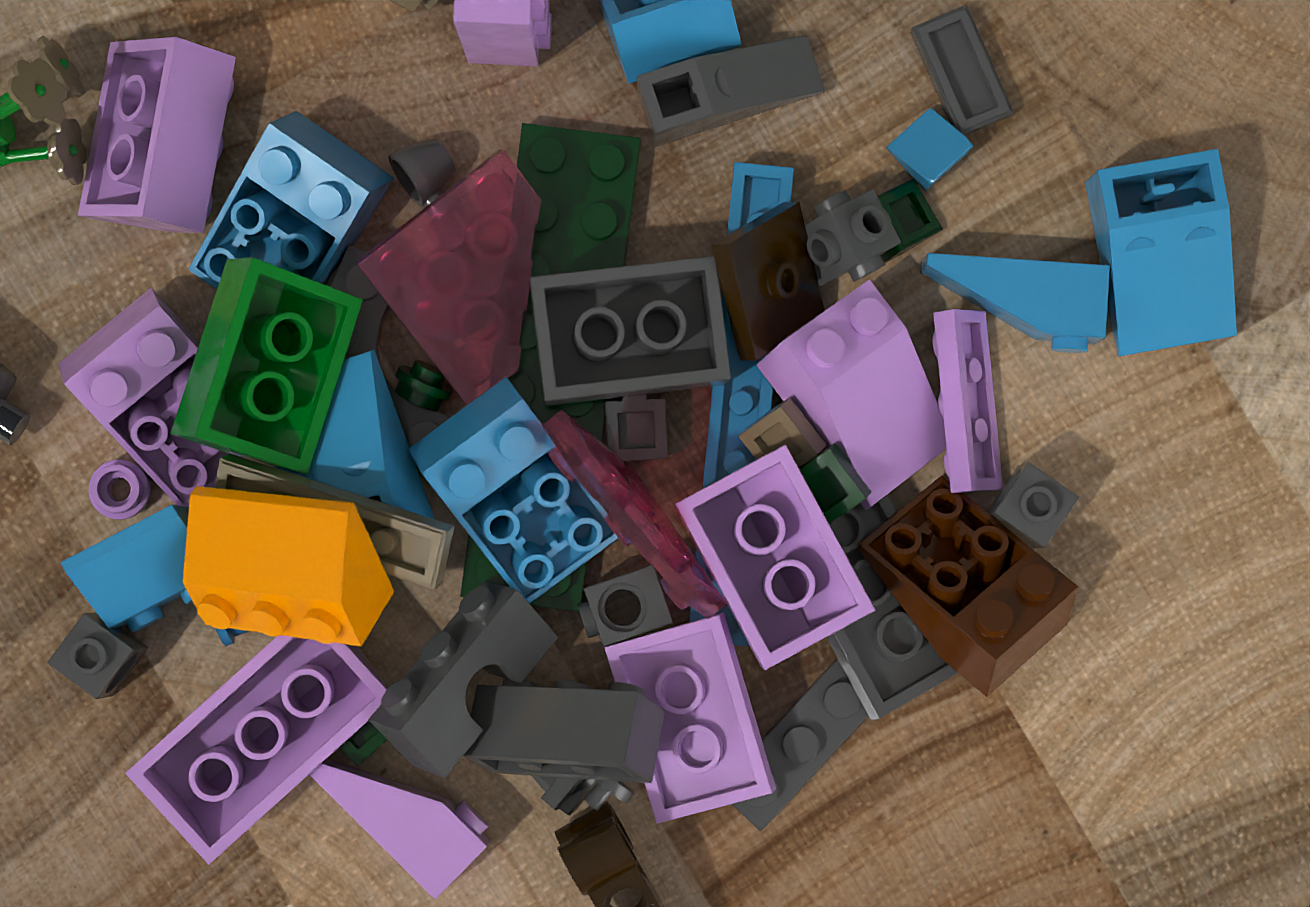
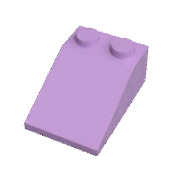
(862, 389)

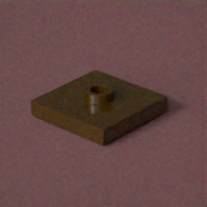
(768, 280)

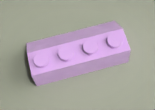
(257, 738)

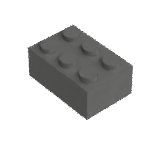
(629, 331)

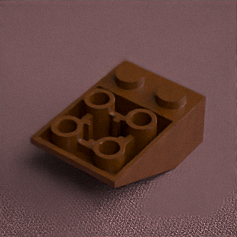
(969, 584)

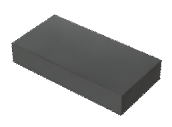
(961, 71)

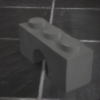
(427, 708)

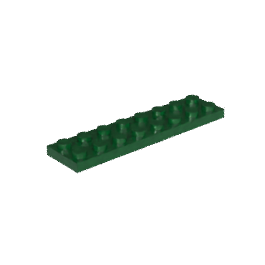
(581, 226)

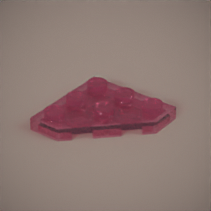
(464, 274)
(632, 513)

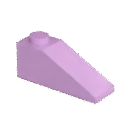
(413, 825)

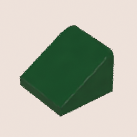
(909, 216)

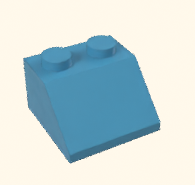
(667, 31)
(135, 570)

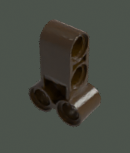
(603, 859)

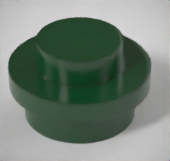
(422, 385)

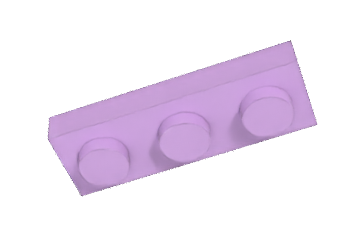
(967, 401)

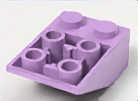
(133, 385)

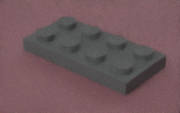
(884, 650)

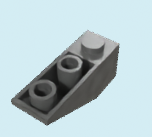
(726, 87)

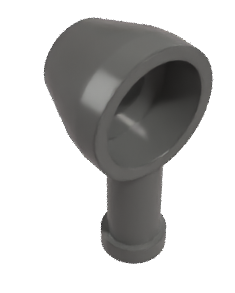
(422, 170)

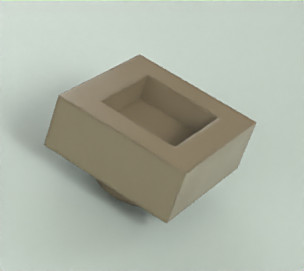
(783, 427)

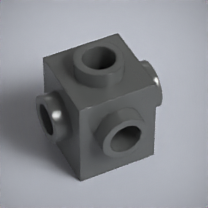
(849, 236)

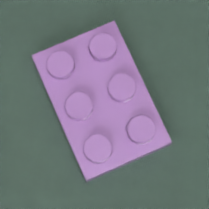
(709, 732)

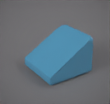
(929, 148)

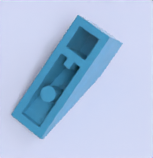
(1036, 297)

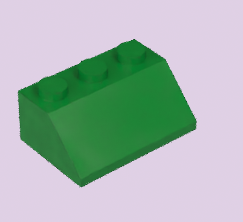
(267, 365)

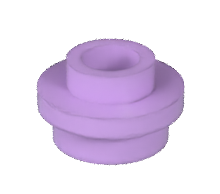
(101, 486)

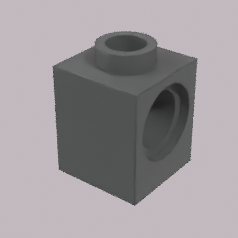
(1032, 505)
(645, 586)
(97, 656)

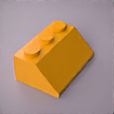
(283, 566)

